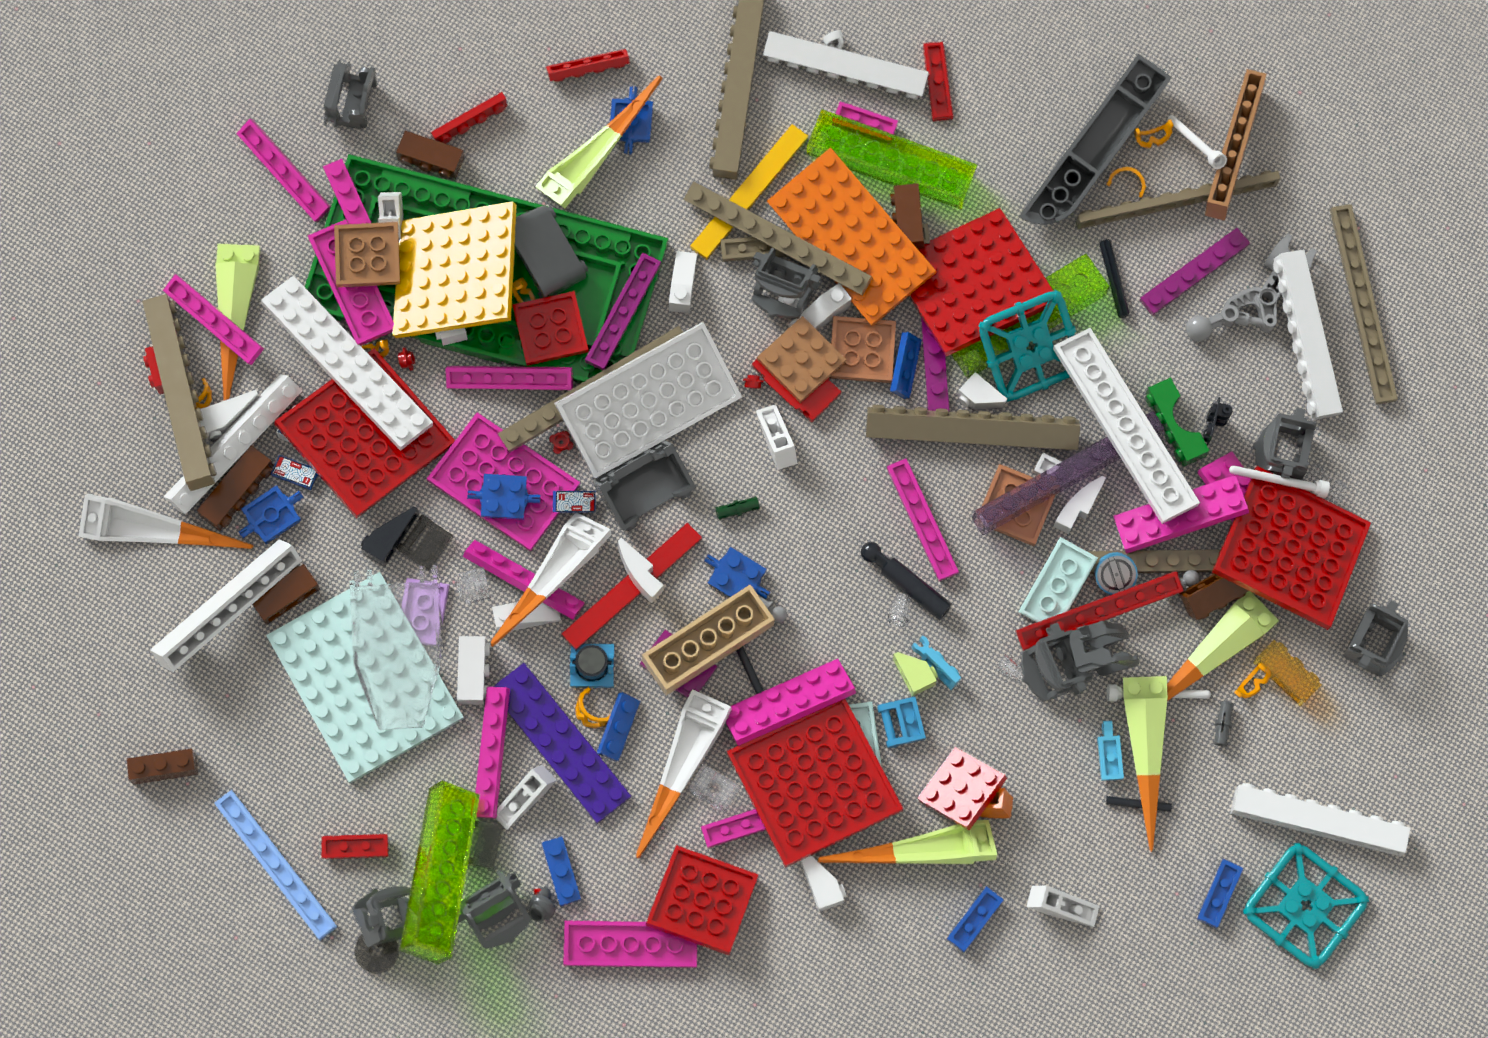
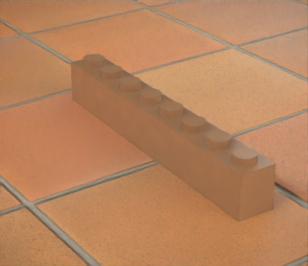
(1236, 144)

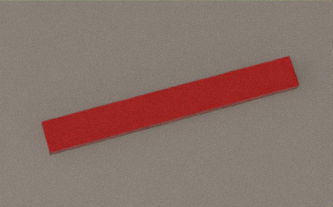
(626, 591)
(1103, 608)

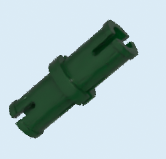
(737, 508)

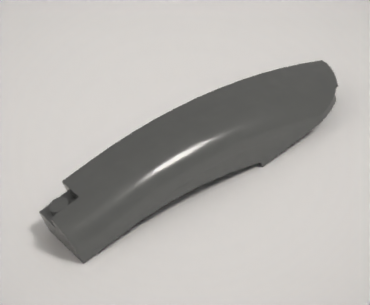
(1097, 143)

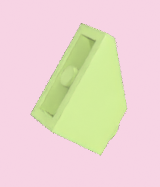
(915, 673)

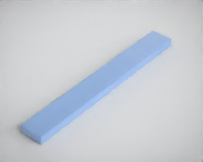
(275, 865)

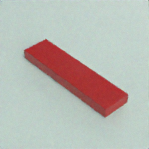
(938, 81)

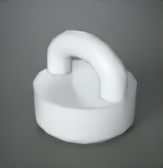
(833, 37)

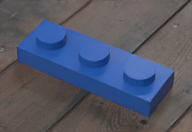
(905, 365)
(618, 726)
(561, 871)
(1219, 893)
(974, 919)

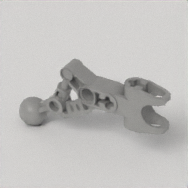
(1200, 327)

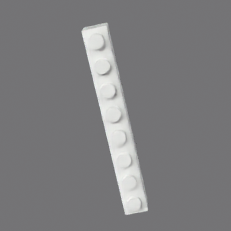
(845, 64)
(1307, 335)
(239, 437)
(226, 605)
(1320, 820)

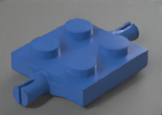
(640, 127)
(504, 496)
(271, 514)
(735, 573)

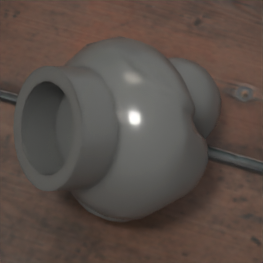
(540, 905)

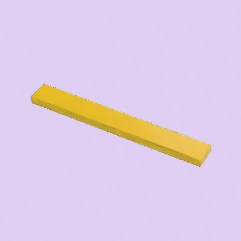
(752, 188)

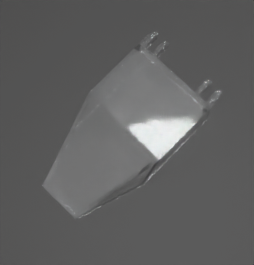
(397, 646)

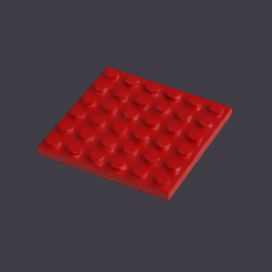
(977, 275)
(350, 448)
(1292, 549)
(814, 782)

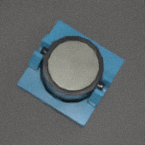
(592, 664)

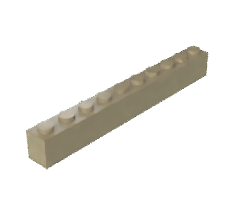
(736, 89)
(178, 392)
(972, 427)

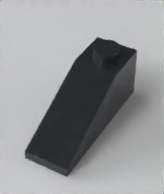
(386, 538)

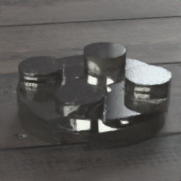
(376, 964)

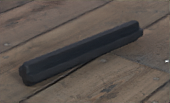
(1114, 278)

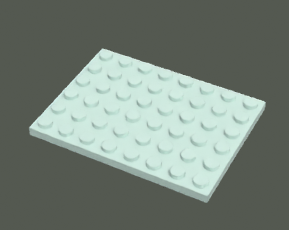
(320, 663)

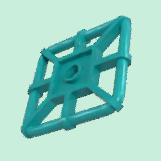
(1019, 339)
(1320, 906)

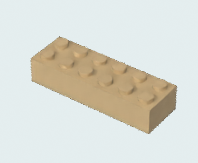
(708, 640)

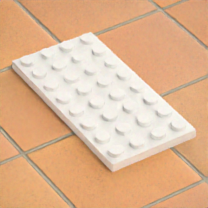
(648, 400)

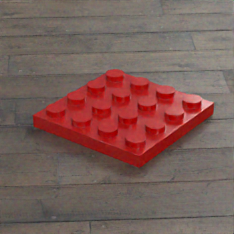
(702, 900)

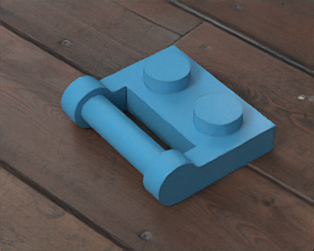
(908, 719)

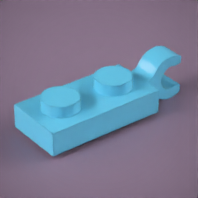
(947, 674)
(1110, 754)

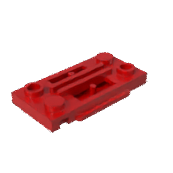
(813, 405)

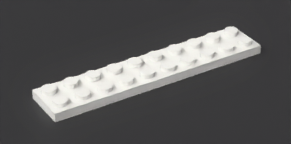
(347, 363)
(1126, 425)

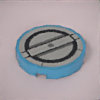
(1115, 572)

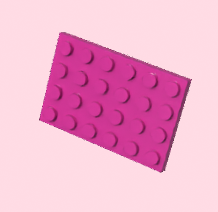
(482, 452)

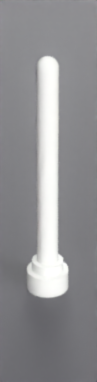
(1215, 158)
(1320, 487)
(1115, 692)

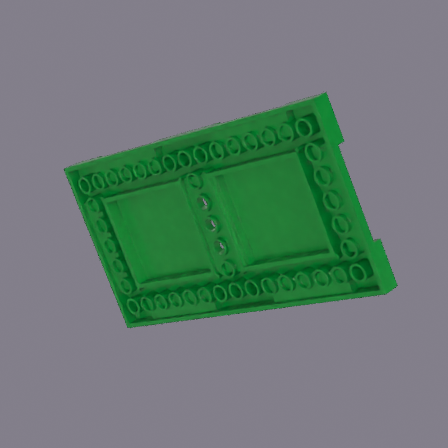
(604, 247)

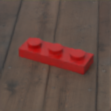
(354, 846)

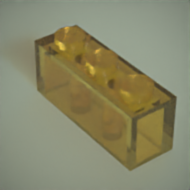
(1288, 672)

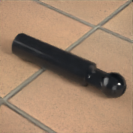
(907, 581)

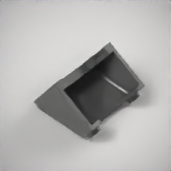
(547, 252)
(644, 484)

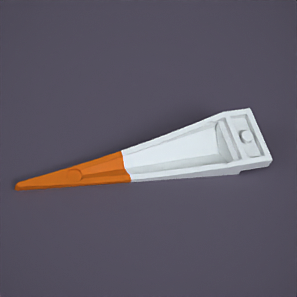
(118, 521)
(571, 550)
(696, 732)

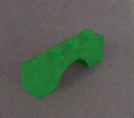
(1188, 445)

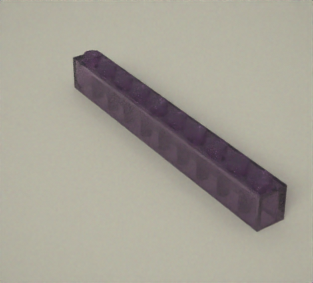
(1050, 482)

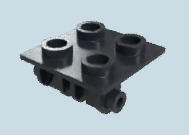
(1217, 415)

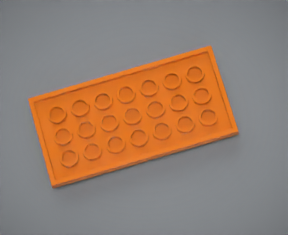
(842, 218)

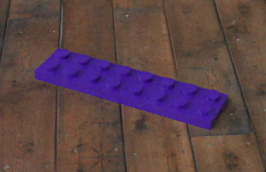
(562, 745)

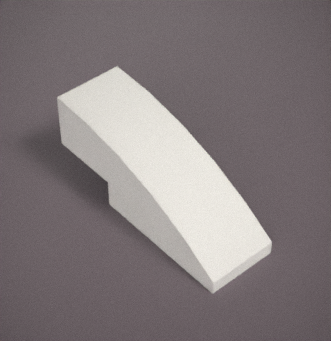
(391, 208)
(1079, 505)
(639, 571)

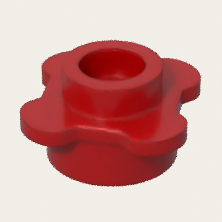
(406, 359)
(753, 381)
(561, 436)

